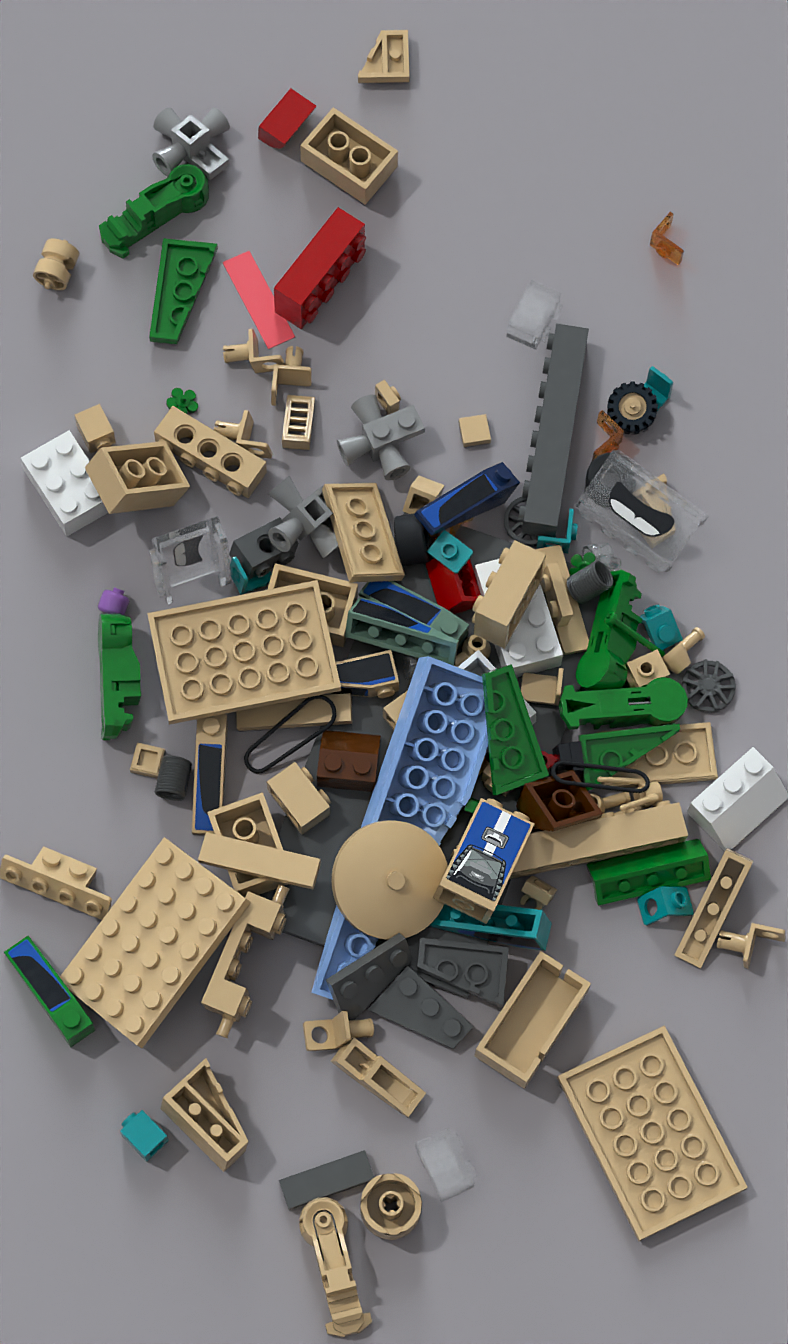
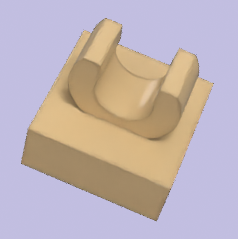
(538, 890)

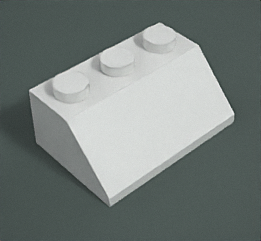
(739, 800)

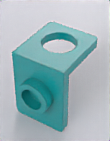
(660, 385)
(571, 534)
(450, 552)
(241, 580)
(670, 902)

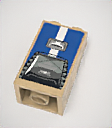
(484, 860)

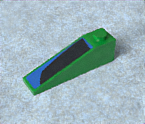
(50, 991)

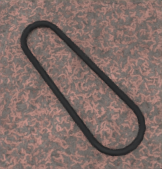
(246, 760)

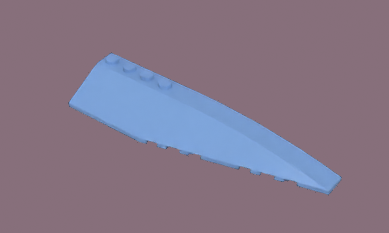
(421, 780)

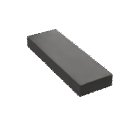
(326, 1180)

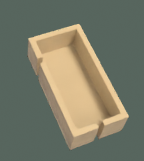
(532, 1020)

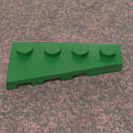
(178, 284)
(511, 737)

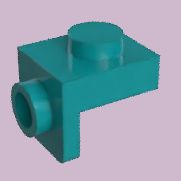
(661, 626)

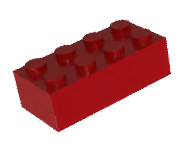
(320, 268)

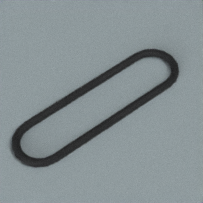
(598, 786)

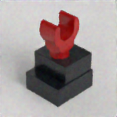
(565, 752)

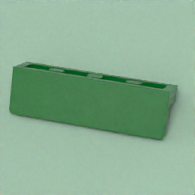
(649, 869)

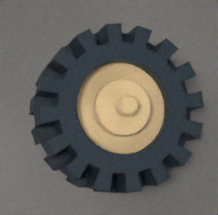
(632, 407)

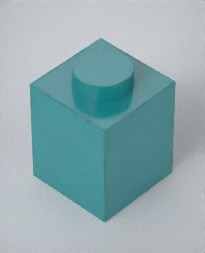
(143, 1134)

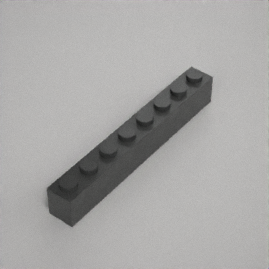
(555, 430)

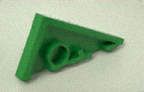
(620, 748)

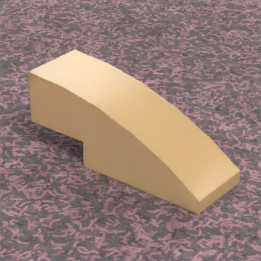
(378, 1076)

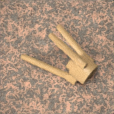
(645, 799)

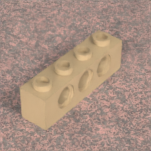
(180, 425)

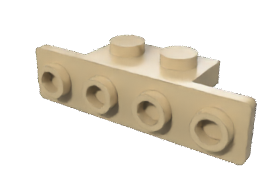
(561, 605)
(58, 879)

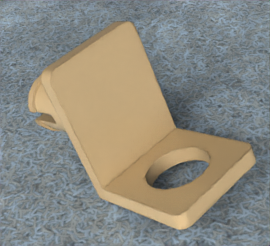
(250, 352)
(291, 373)
(241, 433)
(746, 943)
(338, 1031)

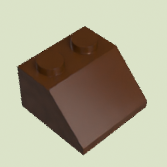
(348, 760)
(557, 805)

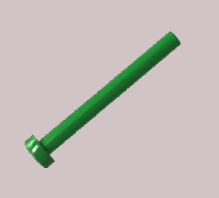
(611, 618)

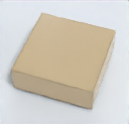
(474, 430)
(147, 760)

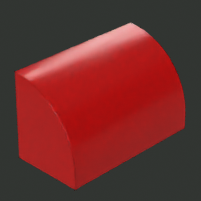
(285, 119)
(452, 590)

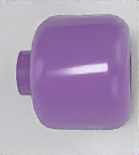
(113, 602)

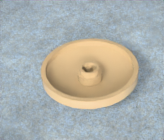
(388, 879)

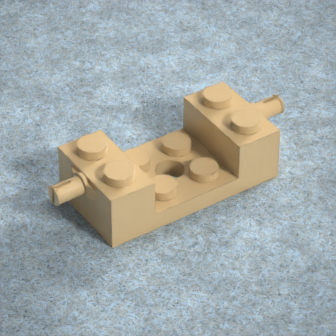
(227, 998)

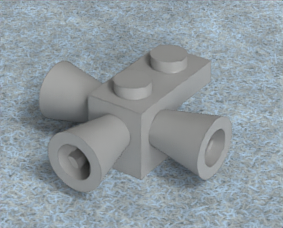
(191, 142)
(381, 436)
(303, 519)

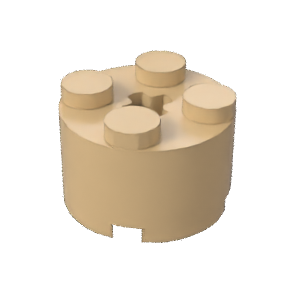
(390, 1188)

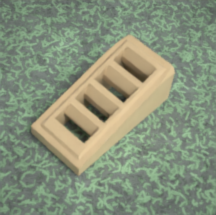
(292, 440)

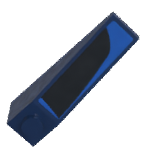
(469, 499)

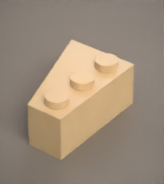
(206, 1117)

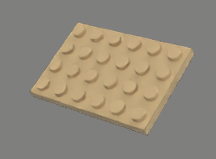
(243, 652)
(153, 942)
(652, 1133)

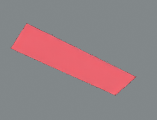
(258, 299)

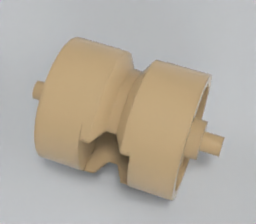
(54, 267)

